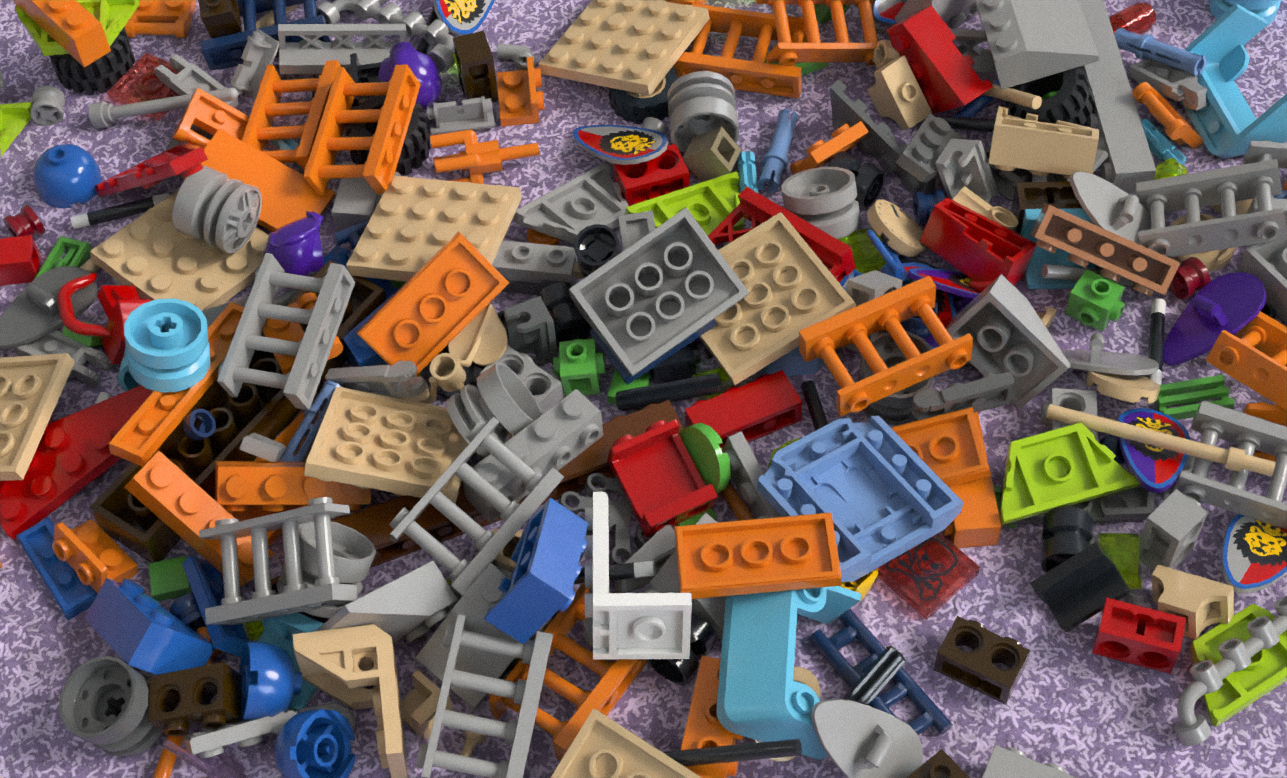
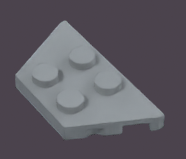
(575, 205)

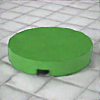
(704, 449)

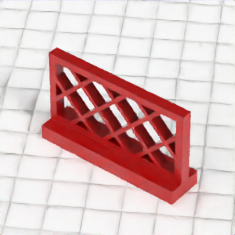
(759, 209)

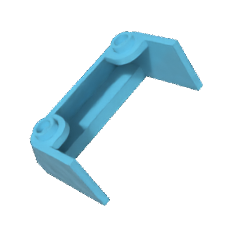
(1227, 119)
(758, 664)

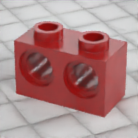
(653, 177)
(1139, 635)

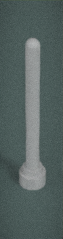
(104, 114)

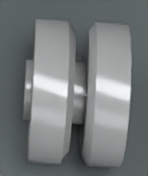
(824, 199)

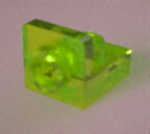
(1125, 554)

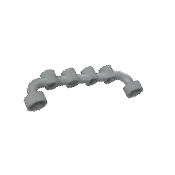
(433, 34)
(1208, 677)

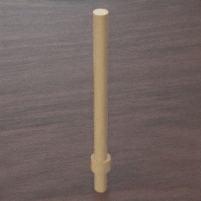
(1234, 459)

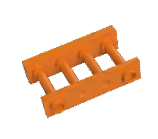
(789, 53)
(745, 74)
(267, 106)
(385, 143)
(878, 315)
(1255, 357)
(614, 680)

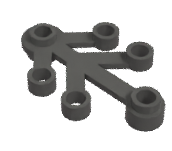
(618, 515)

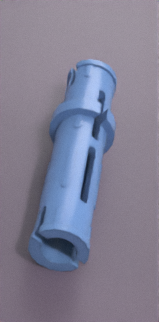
(1146, 47)
(776, 160)
(322, 399)

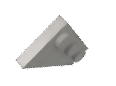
(745, 475)

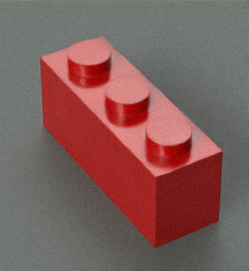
(753, 408)

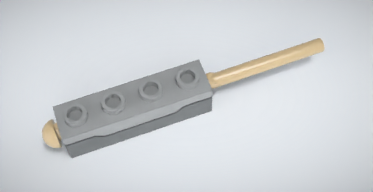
(535, 266)

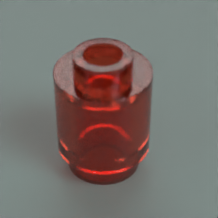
(1134, 18)

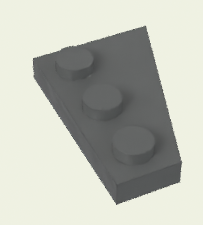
(926, 147)

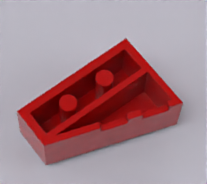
(935, 61)
(976, 243)

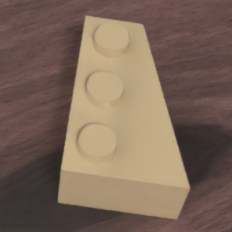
(1042, 146)

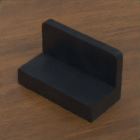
(1080, 586)

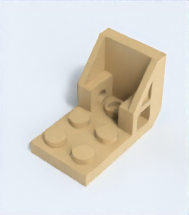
(346, 661)

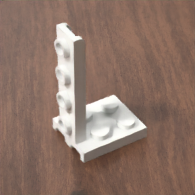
(630, 622)

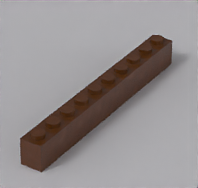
(375, 519)

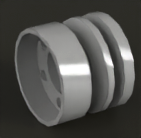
(701, 104)
(217, 209)
(498, 395)
(352, 560)

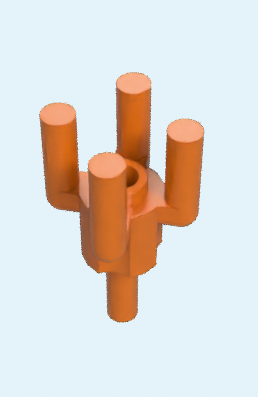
(477, 157)

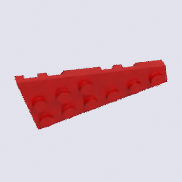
(179, 160)
(67, 460)

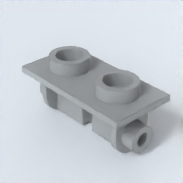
(257, 55)
(473, 115)

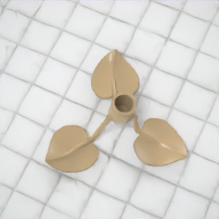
(480, 341)

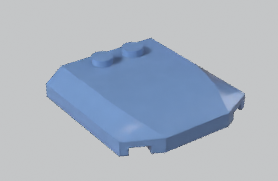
(871, 484)

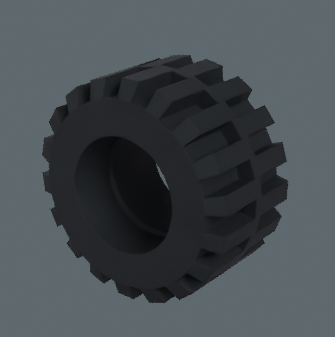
(101, 73)
(1067, 105)
(415, 143)

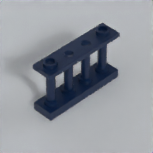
(227, 50)

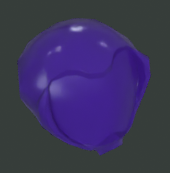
(422, 67)
(298, 245)

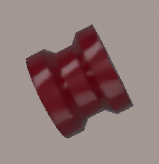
(24, 223)
(1189, 277)

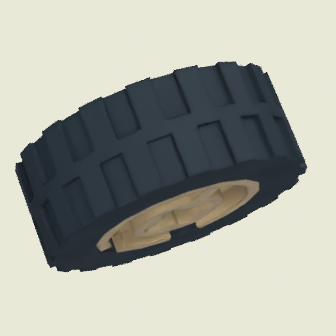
(637, 106)

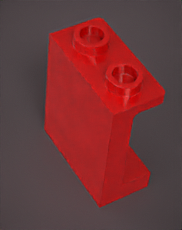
(659, 477)

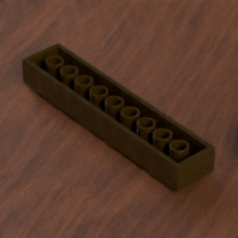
(255, 410)

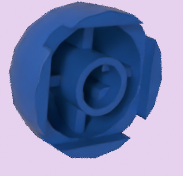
(66, 175)
(267, 680)
(315, 745)

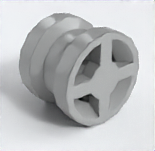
(47, 105)

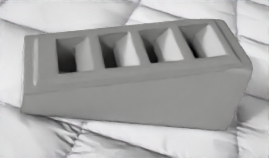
(658, 549)

